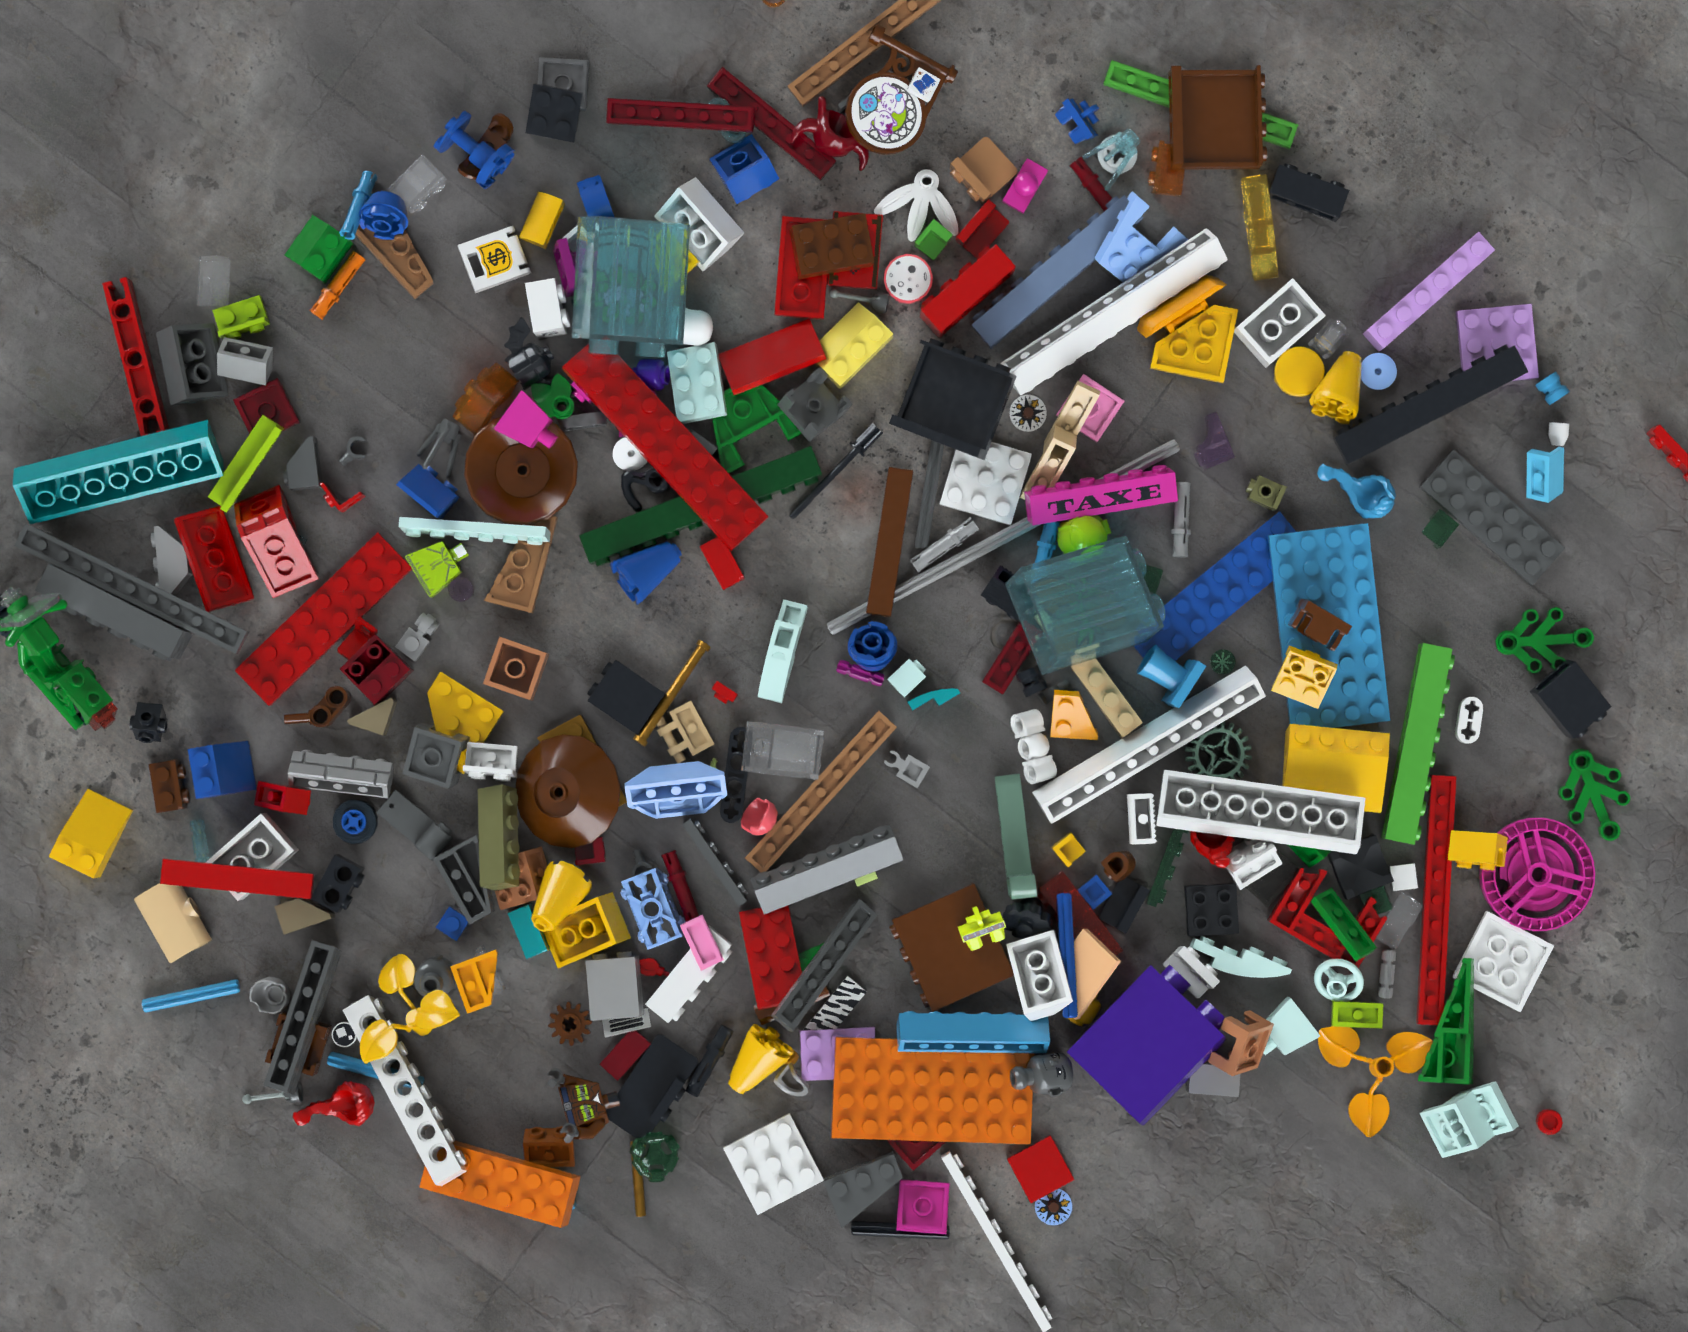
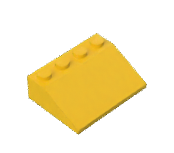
(1337, 762)

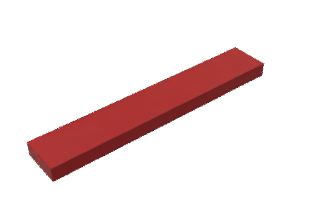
(237, 878)

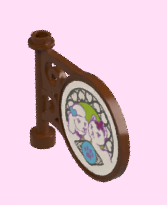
(881, 110)

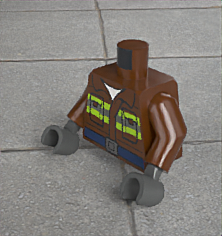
(582, 1105)

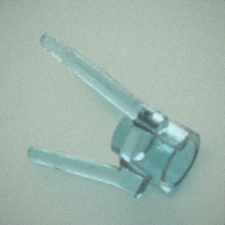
(1125, 143)

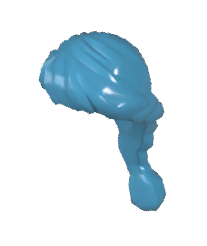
(1370, 495)

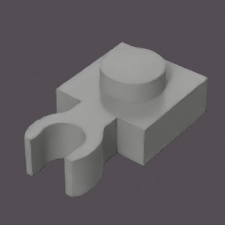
(910, 770)

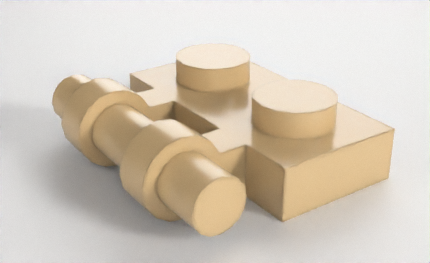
(690, 727)

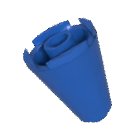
(645, 569)

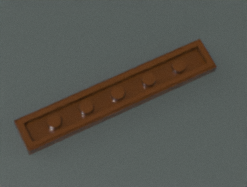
(889, 542)

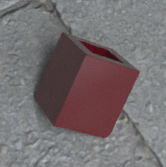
(591, 852)

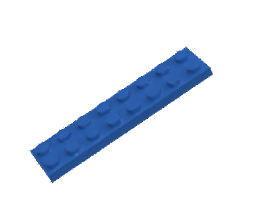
(1217, 592)

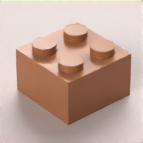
(516, 668)

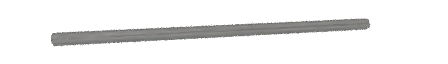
(986, 545)

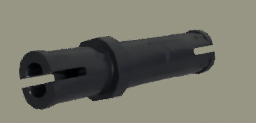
(714, 1052)

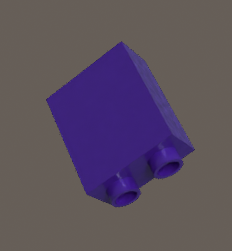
(1149, 1042)

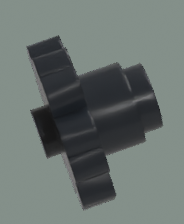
(1027, 918)

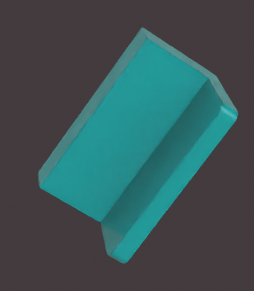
(530, 938)

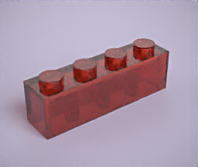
(1082, 913)

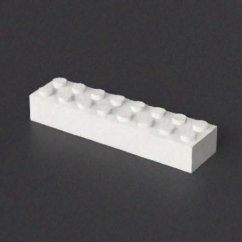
(1261, 811)

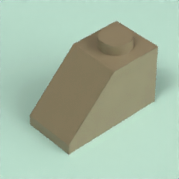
(300, 913)

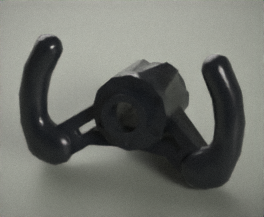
(631, 476)

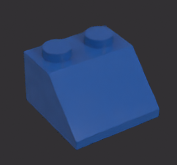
(744, 169)
(429, 491)

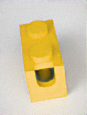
(1477, 849)

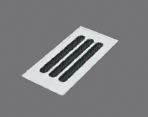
(624, 1025)

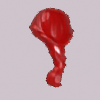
(1213, 847)
(349, 1102)

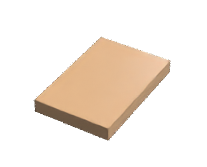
(1092, 967)

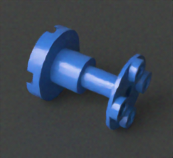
(482, 155)

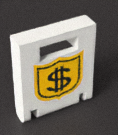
(498, 257)

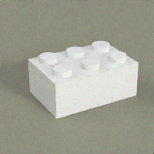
(1279, 323)
(256, 846)

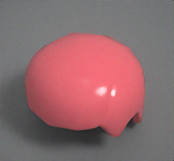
(759, 817)

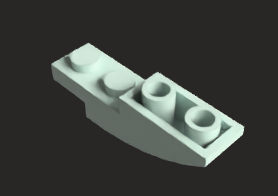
(782, 651)
(1248, 964)

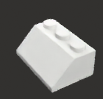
(710, 225)
(1040, 975)

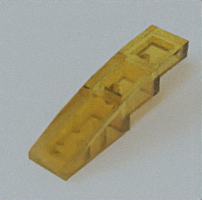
(1259, 227)

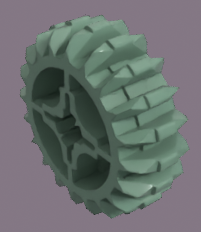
(1223, 742)

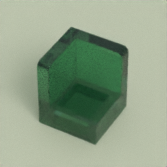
(1439, 528)

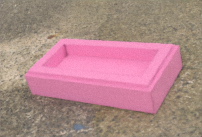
(701, 942)

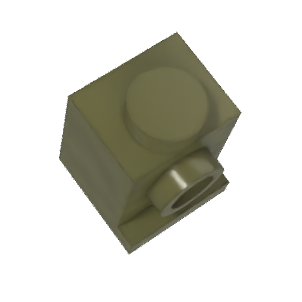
(1272, 500)

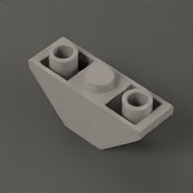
(170, 561)

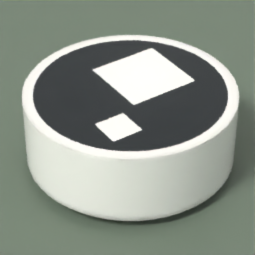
(343, 1034)

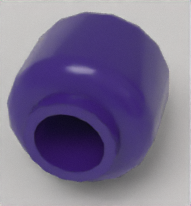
(653, 373)

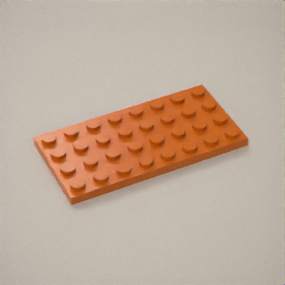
(927, 1094)

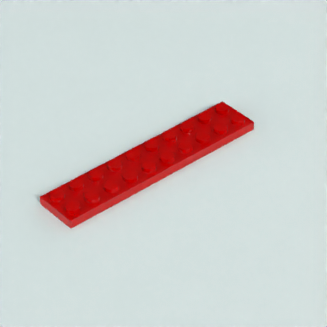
(666, 445)

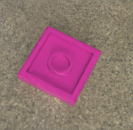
(922, 1206)

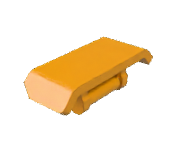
(1180, 307)

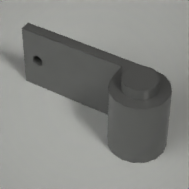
(415, 825)

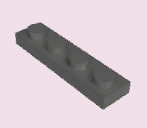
(721, 869)

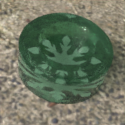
(1222, 661)

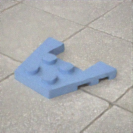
(1129, 251)

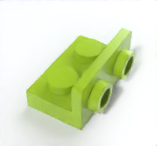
(241, 318)

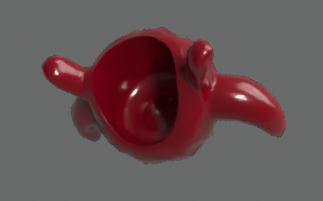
(831, 134)

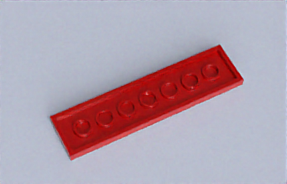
(323, 619)

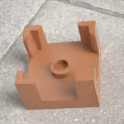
(1248, 1046)

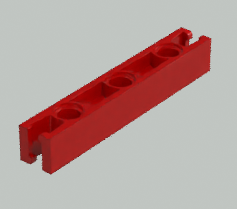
(132, 341)

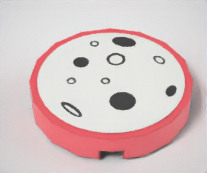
(908, 278)

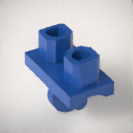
(1072, 111)

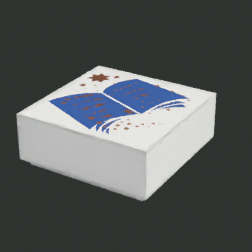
(923, 84)

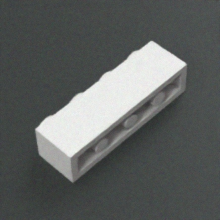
(683, 982)

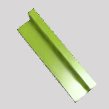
(245, 463)

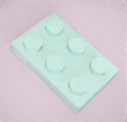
(697, 383)

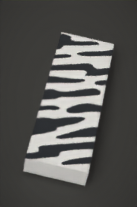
(837, 1006)

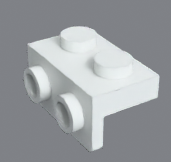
(1186, 963)

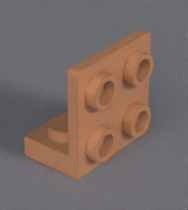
(532, 869)

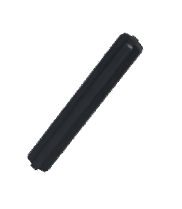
(886, 1229)

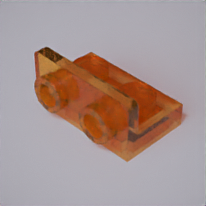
(1162, 178)

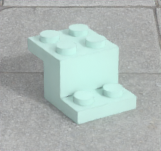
(1469, 1119)

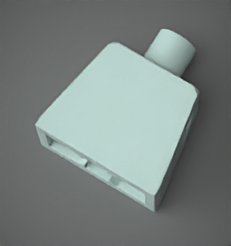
(1290, 1028)

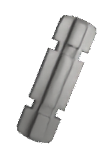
(1387, 972)

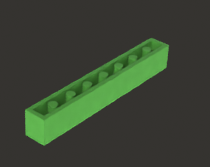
(1417, 743)

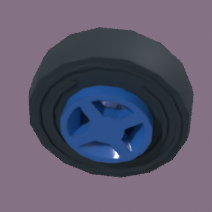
(347, 826)

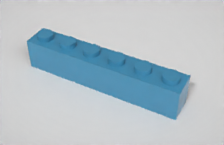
(971, 1033)

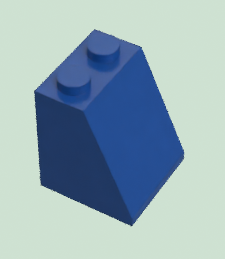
(222, 769)

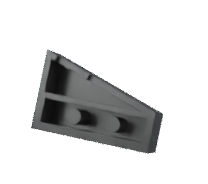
(462, 874)
(861, 1185)

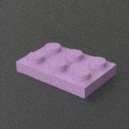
(818, 1050)

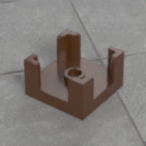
(316, 1049)

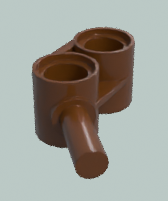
(326, 703)

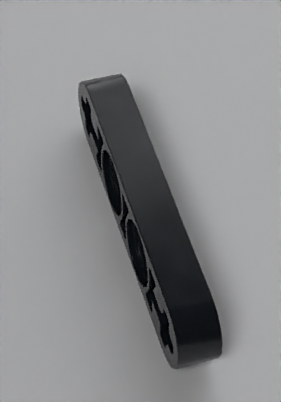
(732, 774)

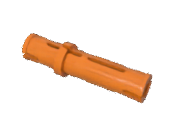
(337, 285)

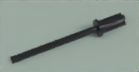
(859, 446)

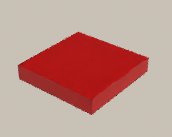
(1040, 1169)

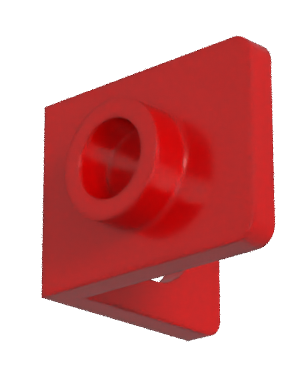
(333, 501)
(356, 638)

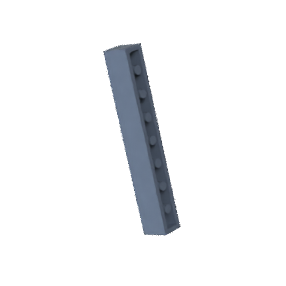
(1048, 277)

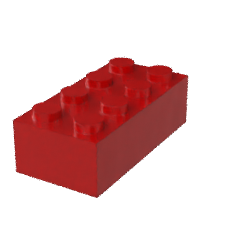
(967, 291)

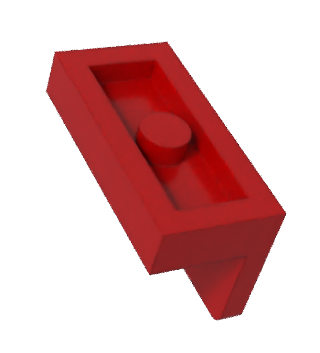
(982, 229)
(722, 563)

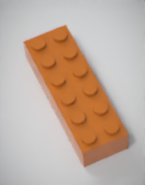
(510, 1185)

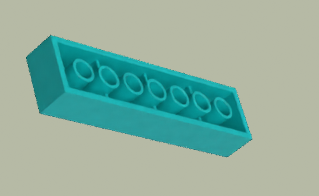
(118, 472)

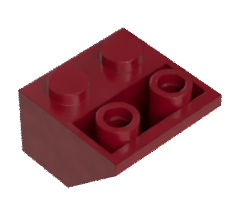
(376, 669)

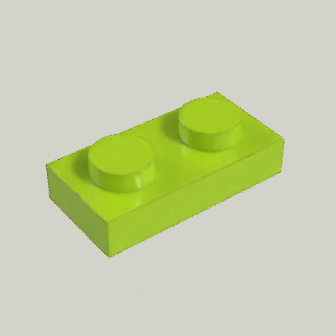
(1357, 1014)

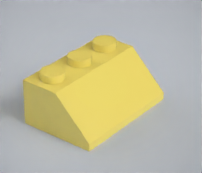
(852, 344)

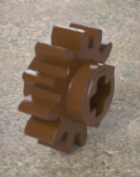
(560, 1025)

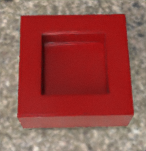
(724, 693)

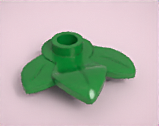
(549, 397)

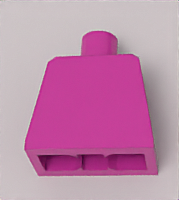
(526, 423)

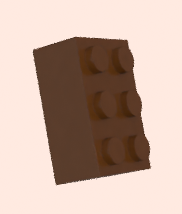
(831, 246)

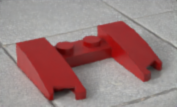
(1291, 918)

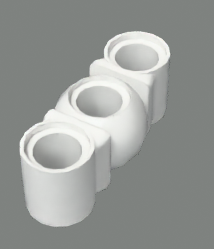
(1033, 746)

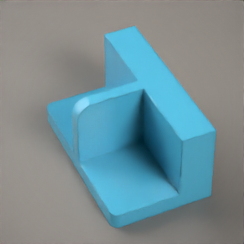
(1545, 474)

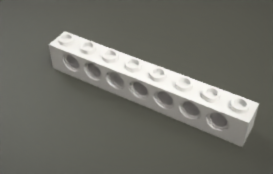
(440, 1171)

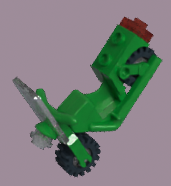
(78, 694)

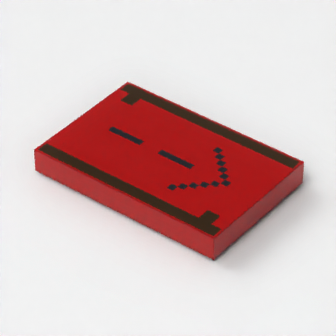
(864, 277)

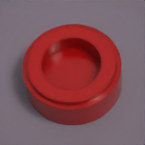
(1549, 1121)

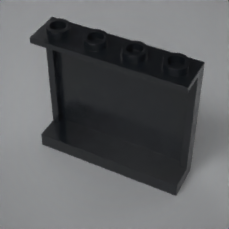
(955, 399)

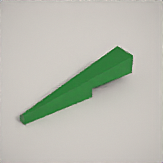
(1452, 1048)

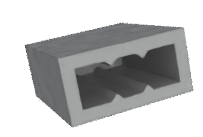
(614, 986)

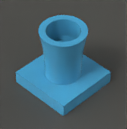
(1171, 675)

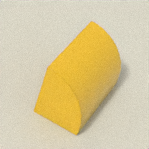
(542, 219)

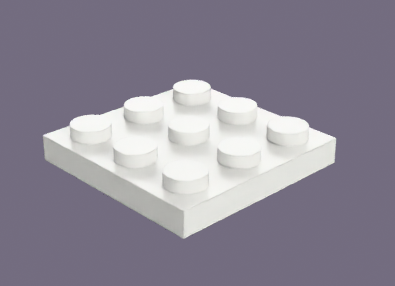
(987, 486)
(1505, 960)
(773, 1163)

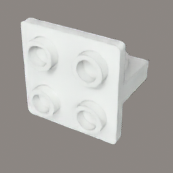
(491, 760)
(1252, 861)

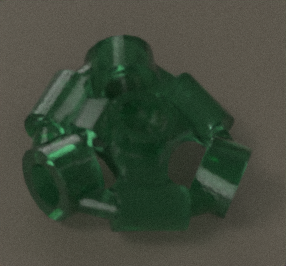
(654, 1155)

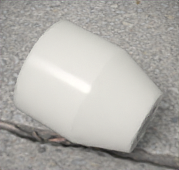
(1558, 433)

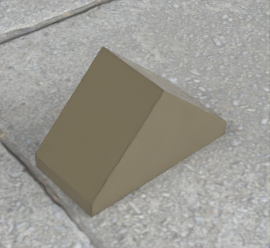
(376, 718)

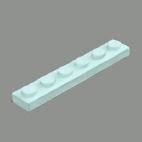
(483, 531)

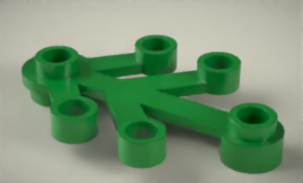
(1539, 640)
(1592, 791)

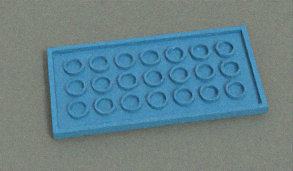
(1336, 574)

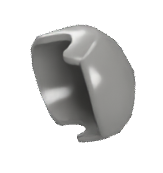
(270, 995)

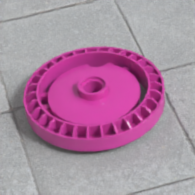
(1555, 880)

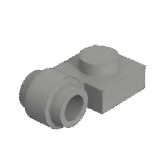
(413, 642)

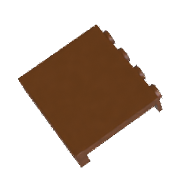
(1216, 119)
(937, 952)

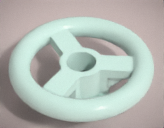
(1337, 991)

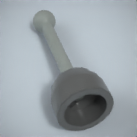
(878, 302)
(296, 1098)

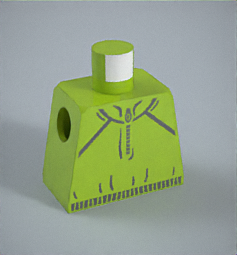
(437, 565)

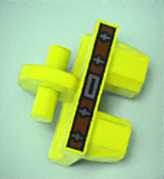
(980, 925)

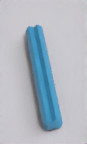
(191, 995)
(358, 1066)

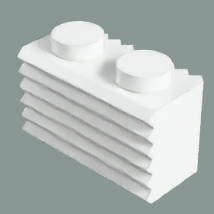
(1141, 818)

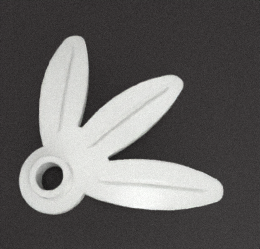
(922, 196)

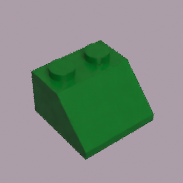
(319, 249)

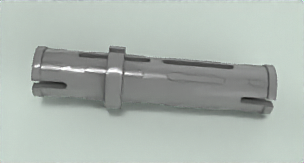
(1181, 521)
(943, 545)

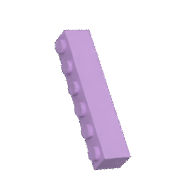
(1428, 291)

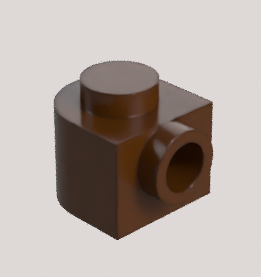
(1119, 865)

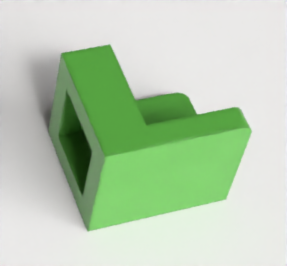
(933, 240)

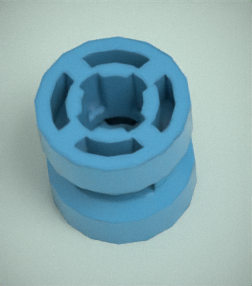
(1552, 388)

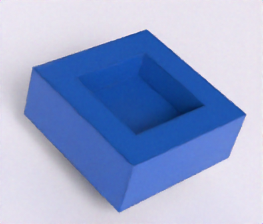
(1094, 891)
(452, 923)

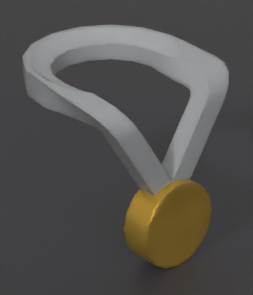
(790, 1064)

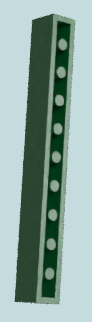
(675, 515)

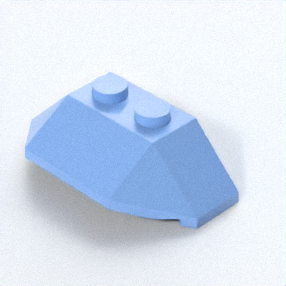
(676, 789)

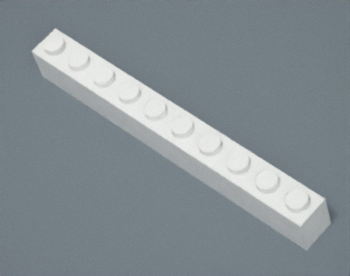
(1115, 310)
(1149, 744)

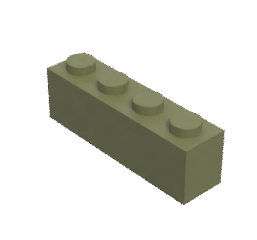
(498, 837)

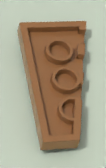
(399, 259)
(522, 573)

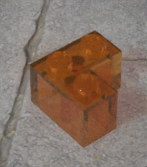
(484, 397)

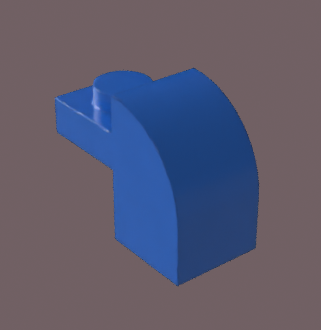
(595, 197)

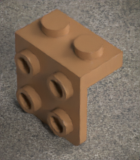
(983, 170)

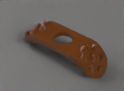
(498, 134)

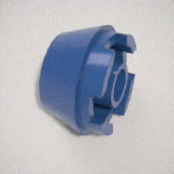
(384, 215)
(872, 646)

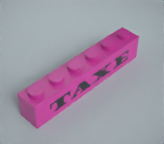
(1101, 495)

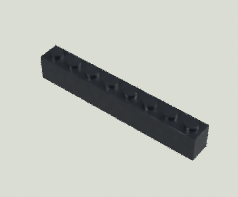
(1431, 404)

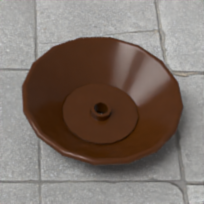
(515, 498)
(588, 789)

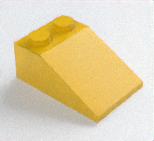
(91, 834)
(587, 930)

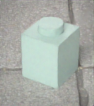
(907, 677)

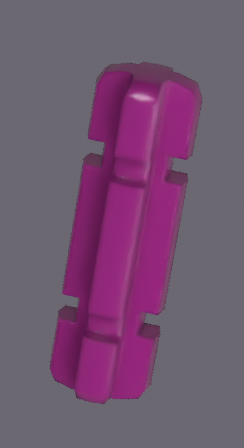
(857, 672)

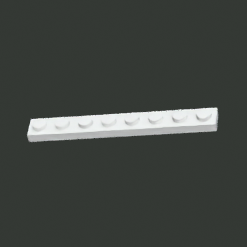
(1002, 1248)

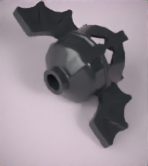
(527, 362)

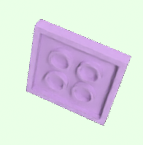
(1490, 328)

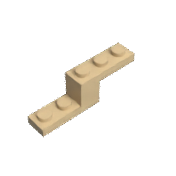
(1063, 437)

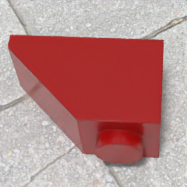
(282, 798)

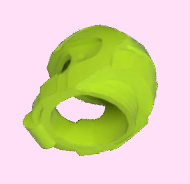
(1082, 533)

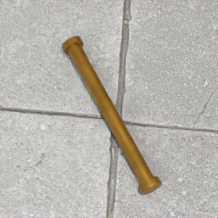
(671, 693)

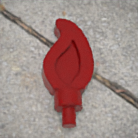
(651, 967)

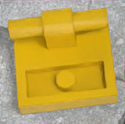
(1304, 676)

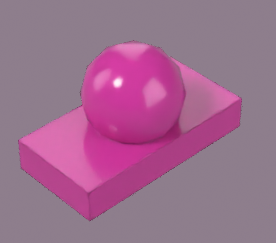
(1025, 186)

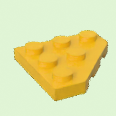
(1199, 346)
(461, 711)

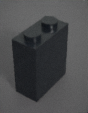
(625, 696)
(1571, 699)

